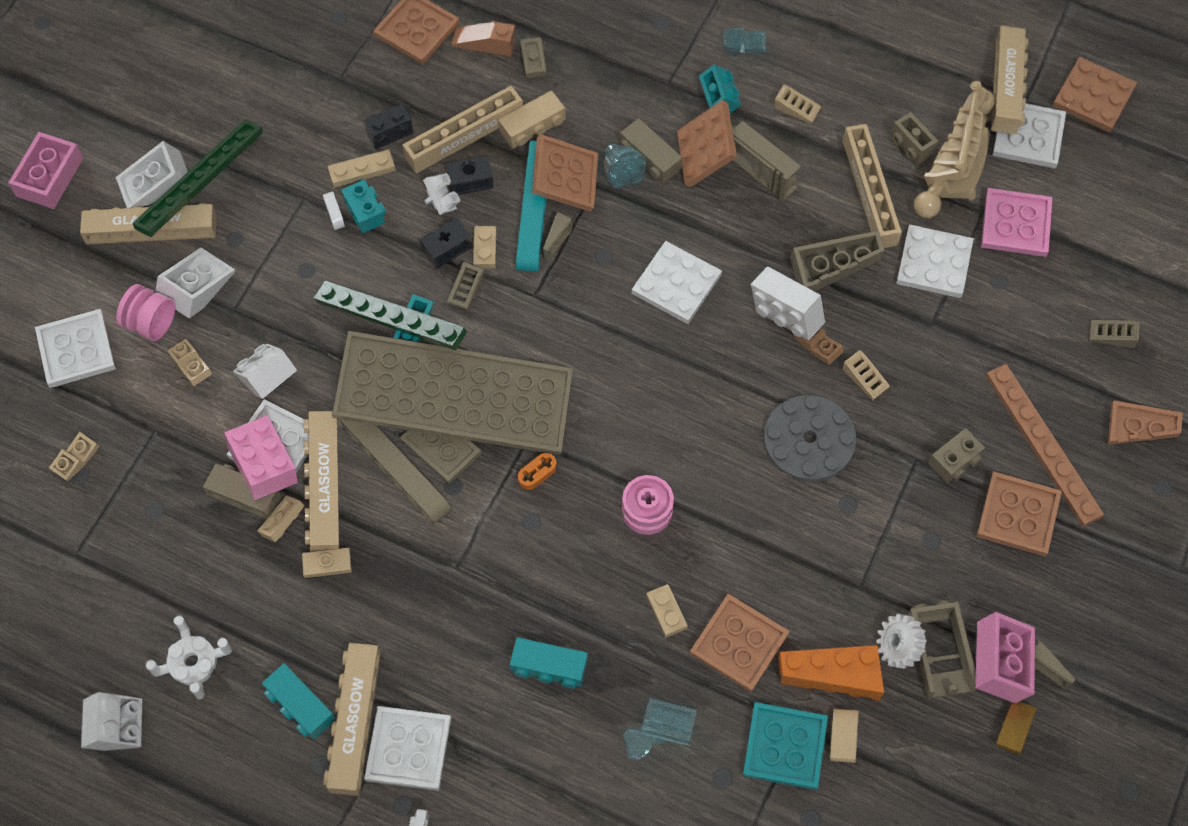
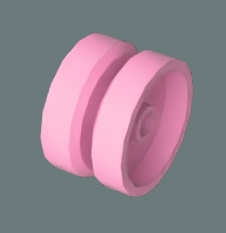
(647, 504)

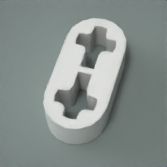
(333, 210)

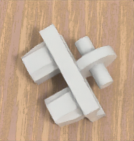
(439, 194)

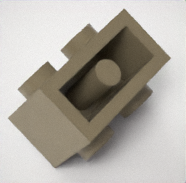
(914, 139)
(956, 456)

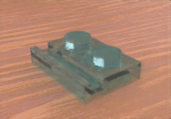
(668, 721)

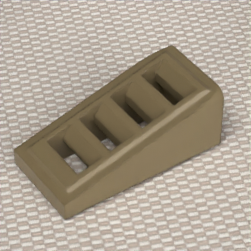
(558, 233)
(471, 269)
(1115, 325)
(1050, 667)

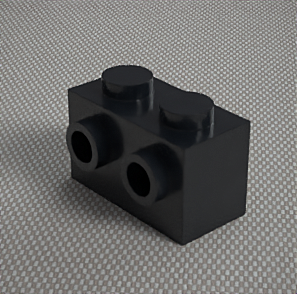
(388, 126)

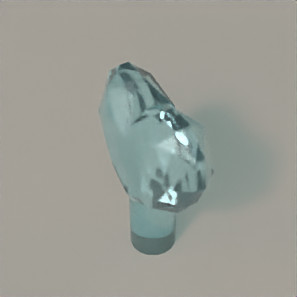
(639, 743)

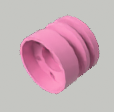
(145, 312)

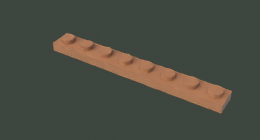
(1044, 445)

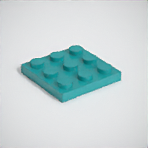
(785, 746)

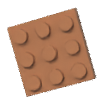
(416, 28)
(1094, 94)
(706, 143)
(565, 173)
(1019, 514)
(739, 643)

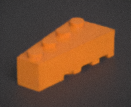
(839, 670)

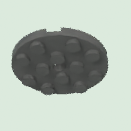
(806, 460)

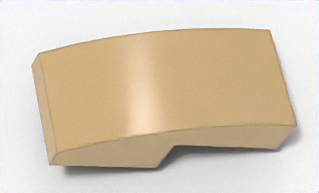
(189, 362)
(75, 457)
(844, 735)

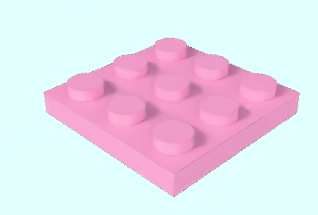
(1016, 222)

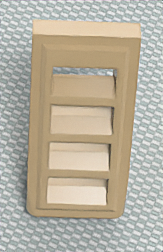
(786, 106)
(865, 363)

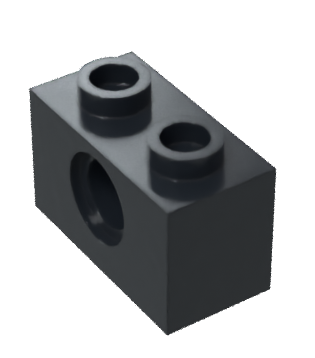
(479, 180)

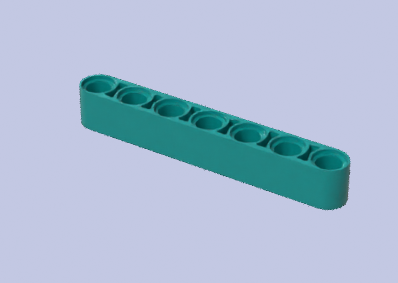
(531, 221)

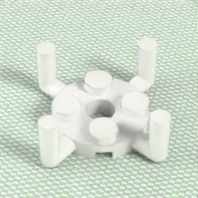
(181, 650)

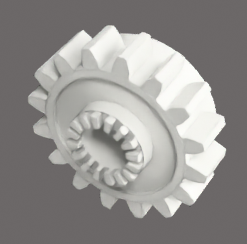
(901, 641)

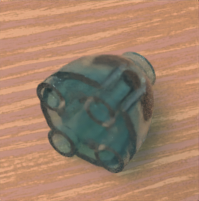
(623, 165)

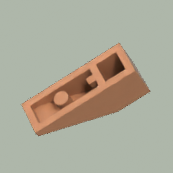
(486, 37)

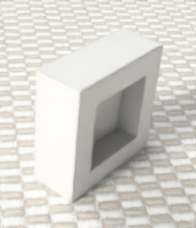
(421, 818)

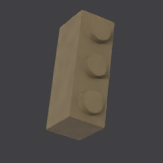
(660, 158)
(229, 487)

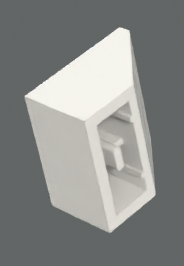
(264, 370)
(111, 722)

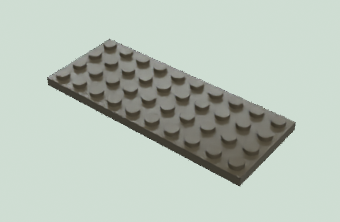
(453, 393)

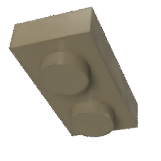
(533, 57)

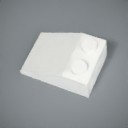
(151, 176)
(194, 281)

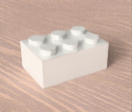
(788, 303)

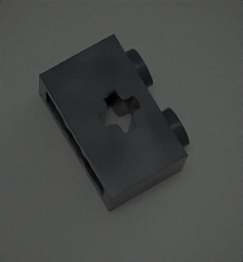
(446, 243)

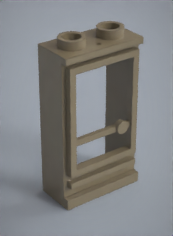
(764, 161)
(947, 682)

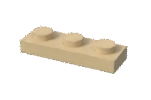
(361, 168)

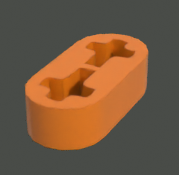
(540, 475)

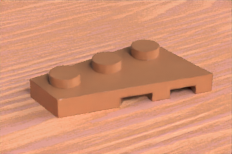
(1142, 423)

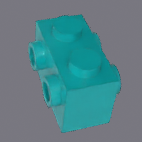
(719, 86)
(363, 206)

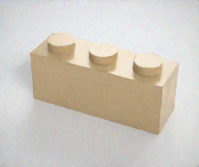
(532, 119)

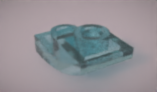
(741, 41)

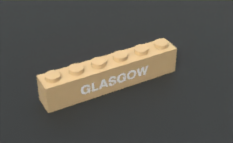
(1008, 80)
(460, 130)
(871, 184)
(116, 225)
(322, 481)
(353, 719)

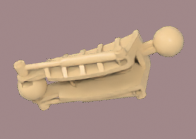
(961, 156)

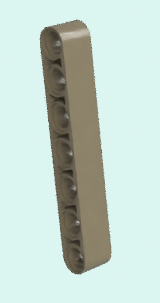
(398, 469)

